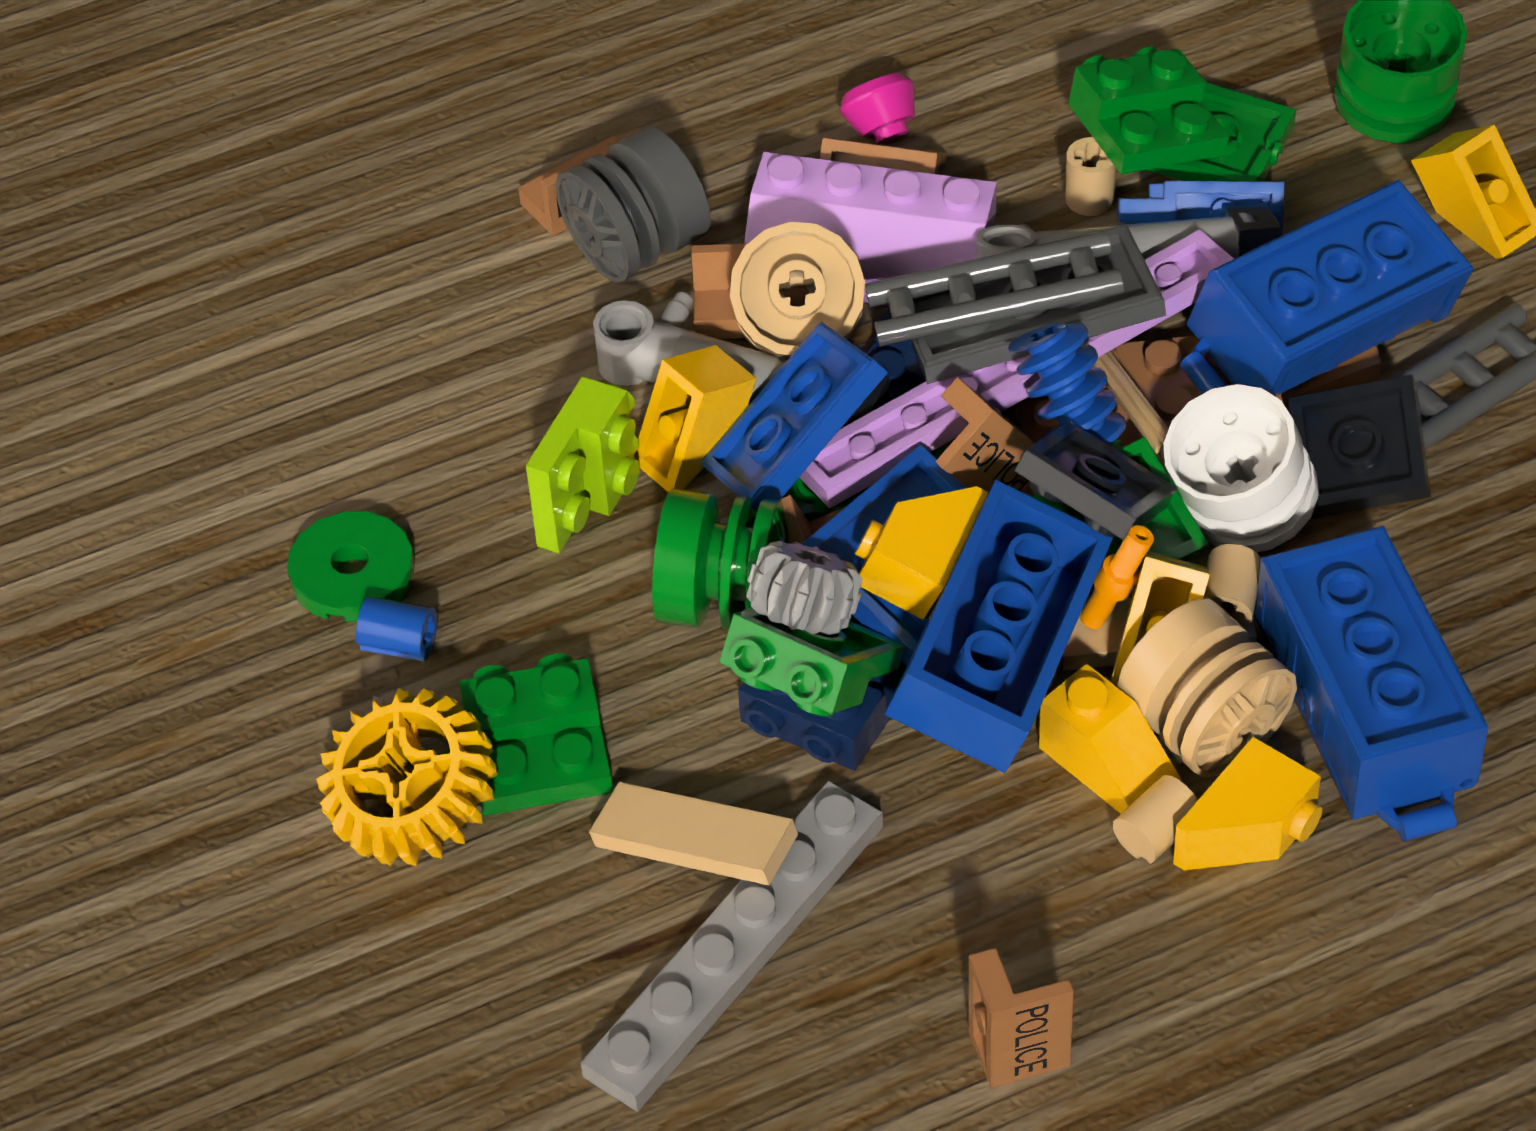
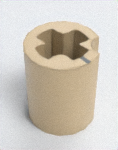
(1089, 178)
(1234, 580)
(1150, 822)

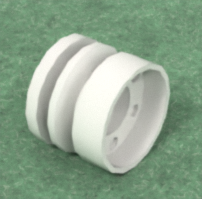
(1241, 467)

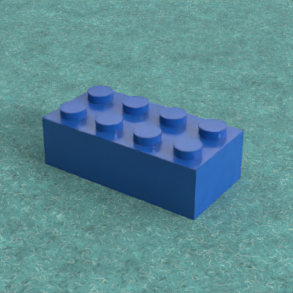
(999, 627)

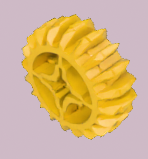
(426, 804)

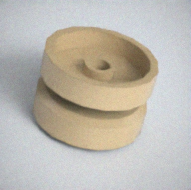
(790, 257)

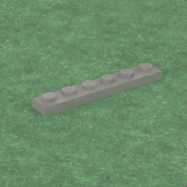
(729, 951)

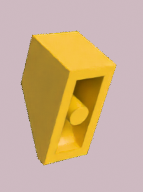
(1478, 189)
(689, 412)
(918, 548)
(1161, 587)
(1102, 738)
(1249, 811)

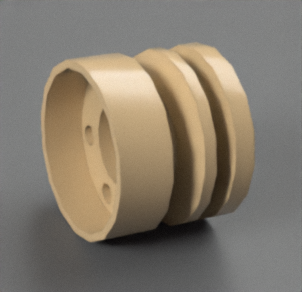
(1207, 685)

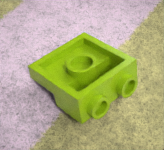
(583, 462)

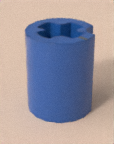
(396, 628)

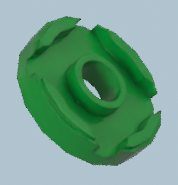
(343, 539)

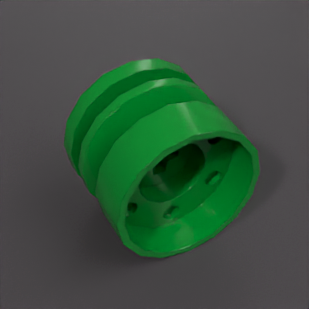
(1399, 67)
(708, 559)

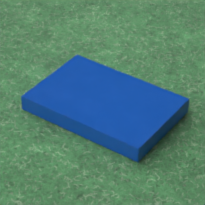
(794, 416)

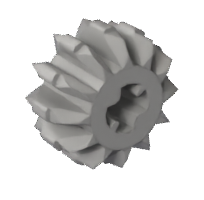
(804, 587)

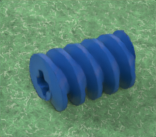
(1069, 379)

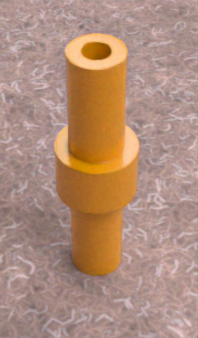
(1116, 577)

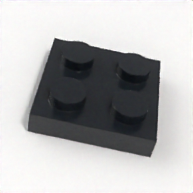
(1364, 445)
(1094, 480)

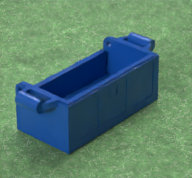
(1324, 293)
(1373, 679)

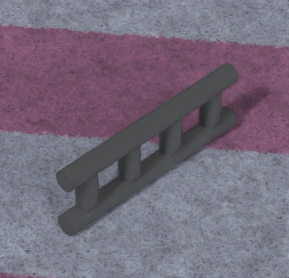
(1017, 265)
(1487, 388)

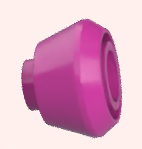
(880, 107)

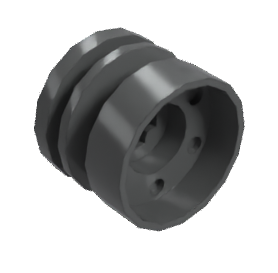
(633, 204)

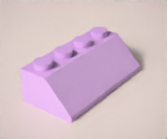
(886, 215)

